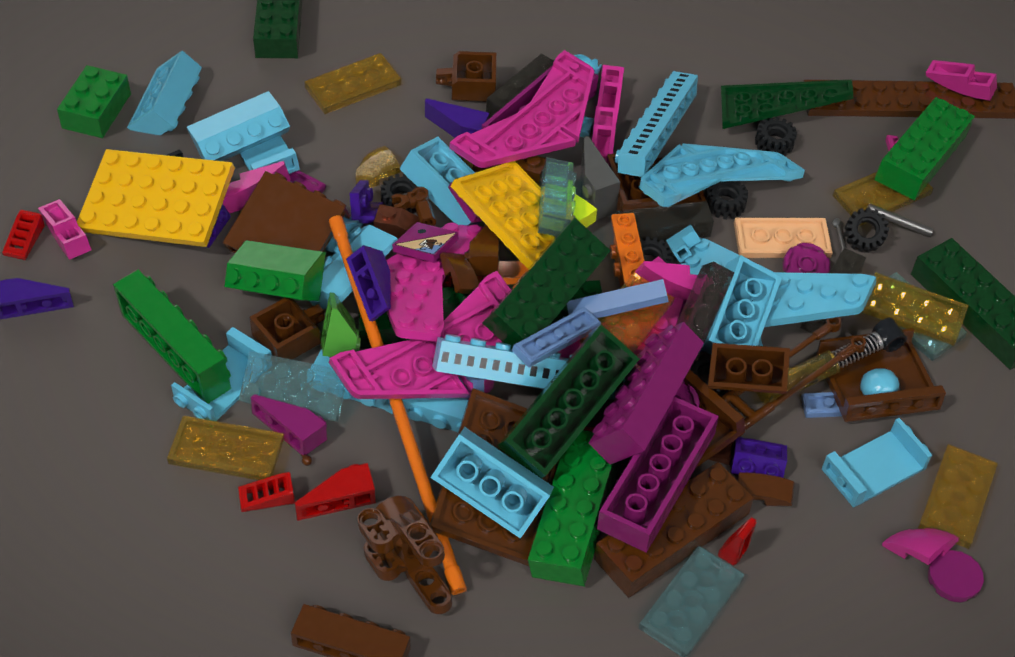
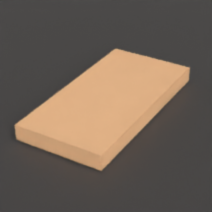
(776, 235)

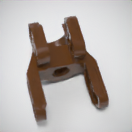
(405, 544)

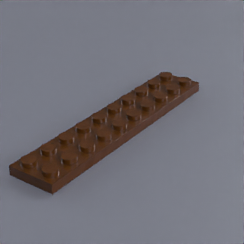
(912, 98)

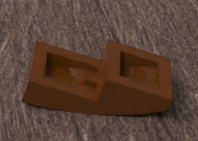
(461, 271)
(771, 489)

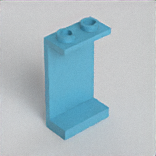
(270, 153)
(237, 355)
(877, 464)

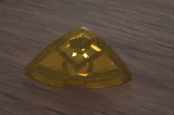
(377, 165)

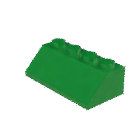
(276, 270)

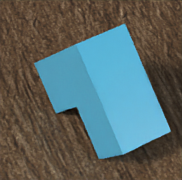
(682, 242)

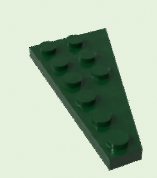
(763, 101)

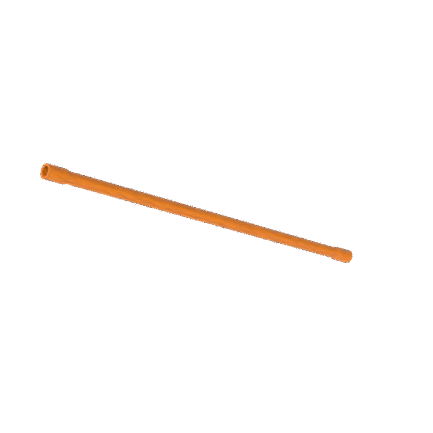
(451, 569)

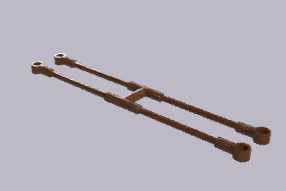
(752, 416)

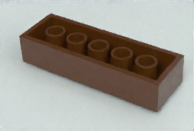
(701, 513)

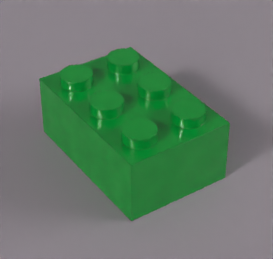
(94, 101)

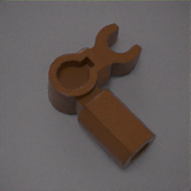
(417, 199)

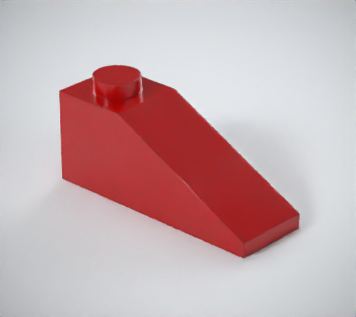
(342, 491)

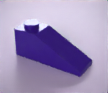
(454, 118)
(372, 280)
(29, 297)

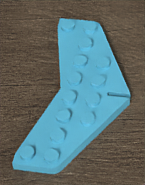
(697, 167)
(799, 295)

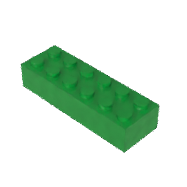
(924, 148)
(173, 336)
(570, 517)

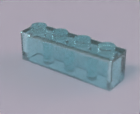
(556, 196)

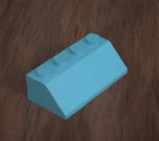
(166, 96)
(239, 128)
(434, 168)
(335, 275)
(744, 305)
(492, 482)

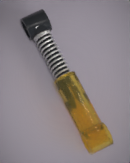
(884, 336)

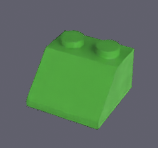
(338, 329)

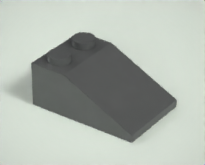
(598, 181)

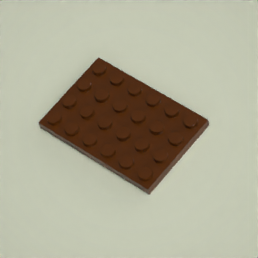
(455, 518)

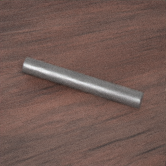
(902, 221)

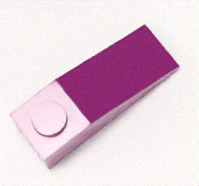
(300, 426)

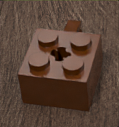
(471, 75)
(287, 328)

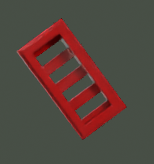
(24, 221)
(274, 482)
(738, 543)

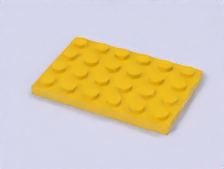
(156, 197)
(509, 207)

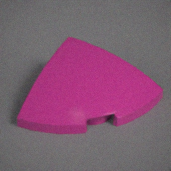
(921, 543)

